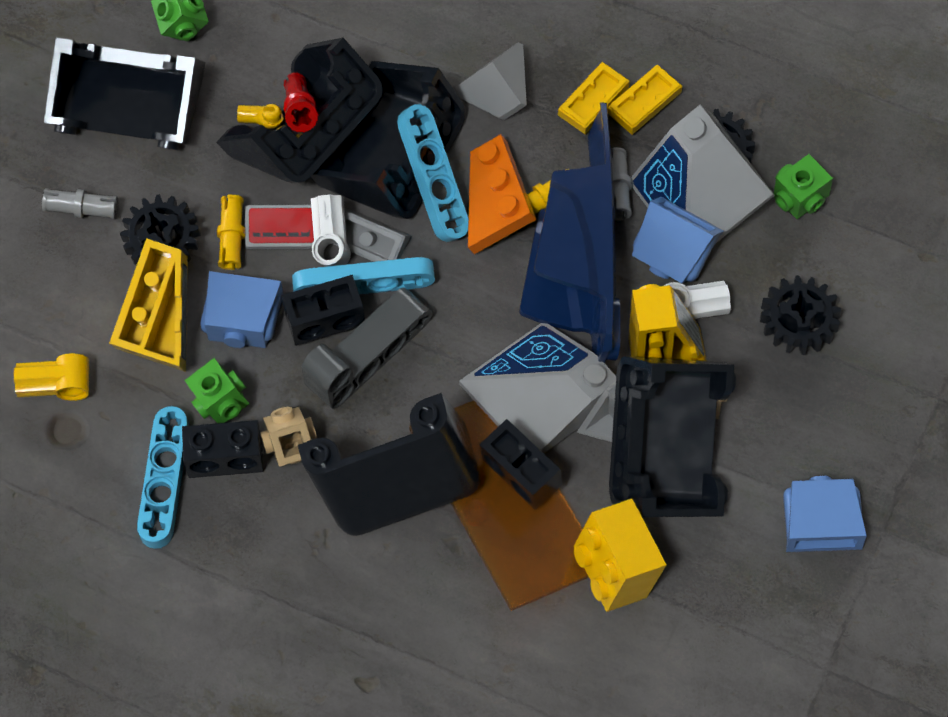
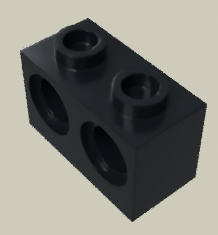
(323, 310)
(222, 449)
(521, 464)

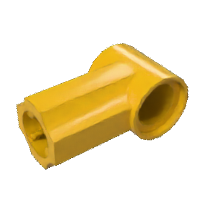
(64, 378)

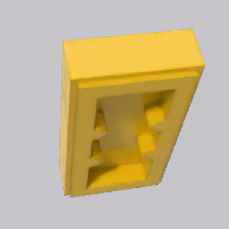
(644, 99)
(584, 103)

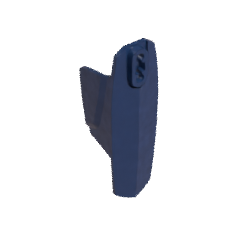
(574, 253)

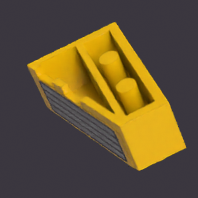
(155, 308)
(663, 326)

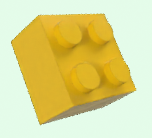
(619, 555)

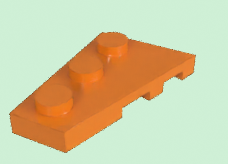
(495, 195)

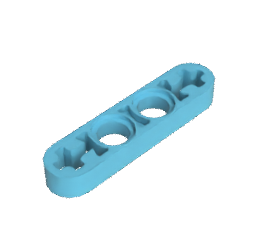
(427, 174)
(372, 276)
(160, 476)

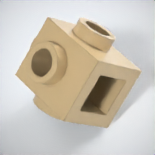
(284, 433)

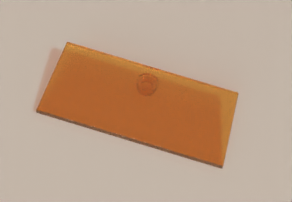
(521, 547)

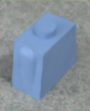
(674, 241)
(241, 309)
(823, 515)

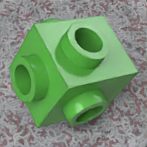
(180, 17)
(802, 187)
(217, 392)

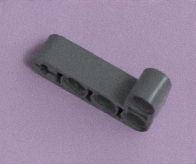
(342, 371)

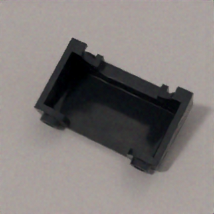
(123, 92)
(343, 95)
(375, 162)
(667, 436)
(400, 476)

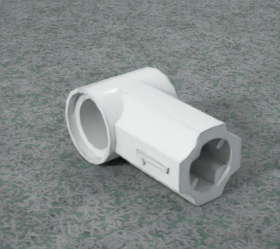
(329, 228)
(704, 299)

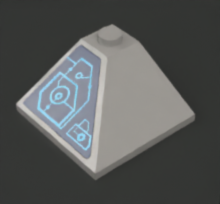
(702, 173)
(540, 385)

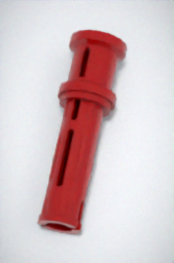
(299, 104)

